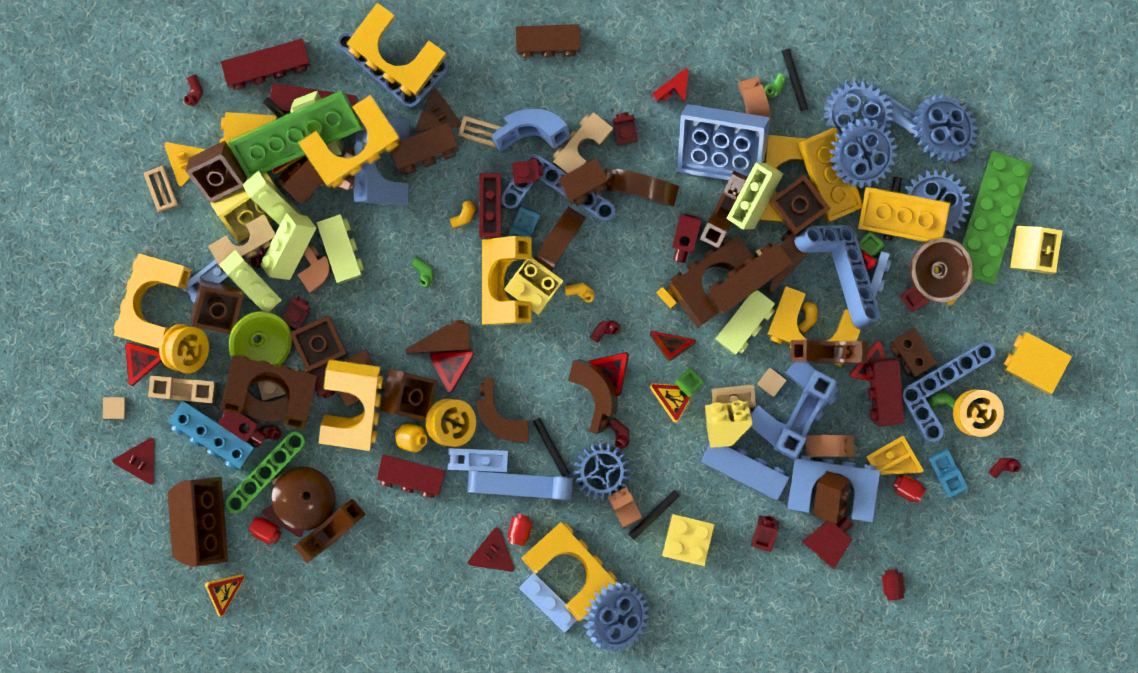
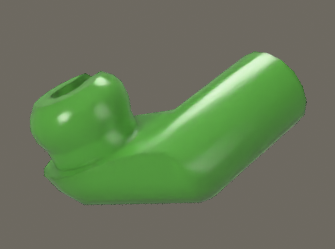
(775, 89)
(426, 272)
(941, 398)

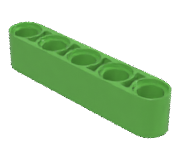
(255, 476)

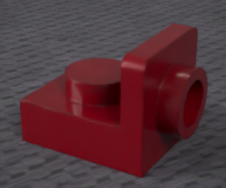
(625, 129)
(527, 171)
(913, 299)
(296, 313)
(320, 381)
(765, 533)

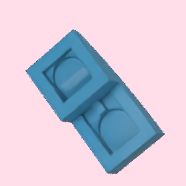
(524, 222)
(947, 472)

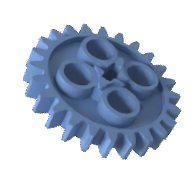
(840, 104)
(946, 145)
(847, 162)
(952, 188)
(616, 616)

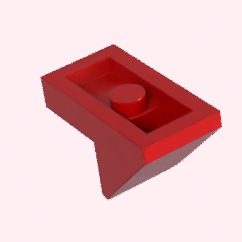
(677, 83)

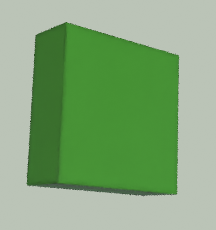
(871, 244)
(689, 382)

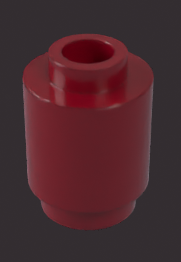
(893, 584)

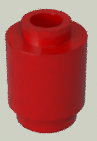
(909, 488)
(519, 529)
(265, 530)

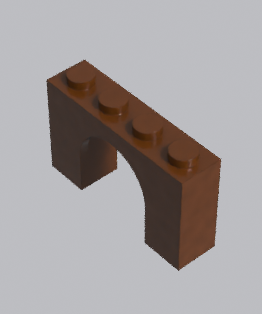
(688, 287)
(296, 385)

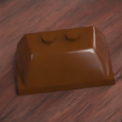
(198, 522)

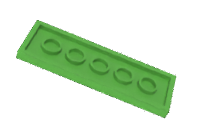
(279, 140)
(994, 214)

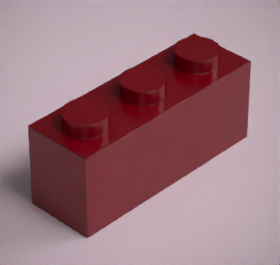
(489, 205)
(885, 392)
(410, 476)

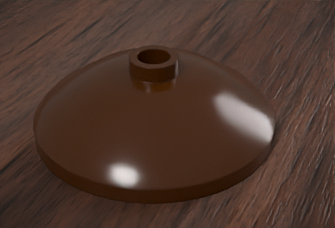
(953, 266)
(291, 506)

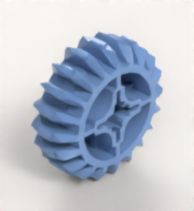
(584, 478)

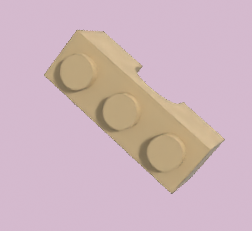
(593, 130)
(260, 237)
(182, 389)

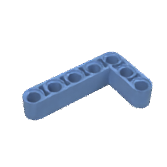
(397, 94)
(520, 193)
(850, 267)
(939, 383)
(520, 485)

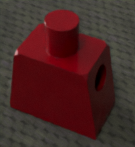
(687, 226)
(232, 423)
(830, 541)

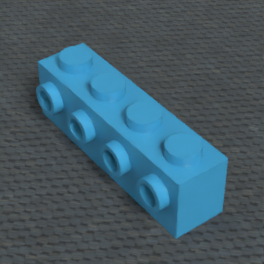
(208, 433)

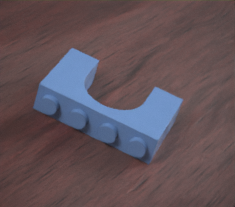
(369, 184)
(811, 400)
(770, 428)
(809, 472)

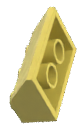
(239, 209)

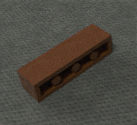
(749, 278)

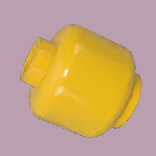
(411, 437)

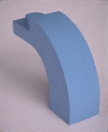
(531, 123)

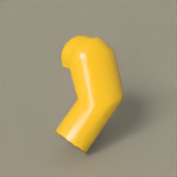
(466, 215)
(582, 290)
(811, 316)

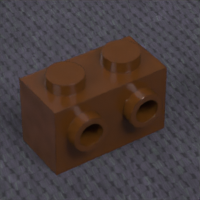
(912, 352)
(832, 497)

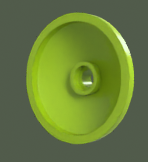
(273, 342)

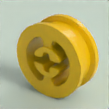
(192, 348)
(990, 410)
(443, 431)

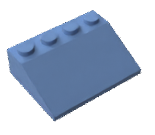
(720, 141)

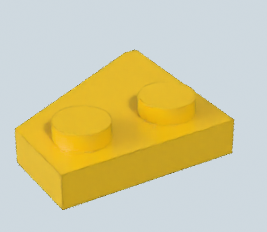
(895, 458)

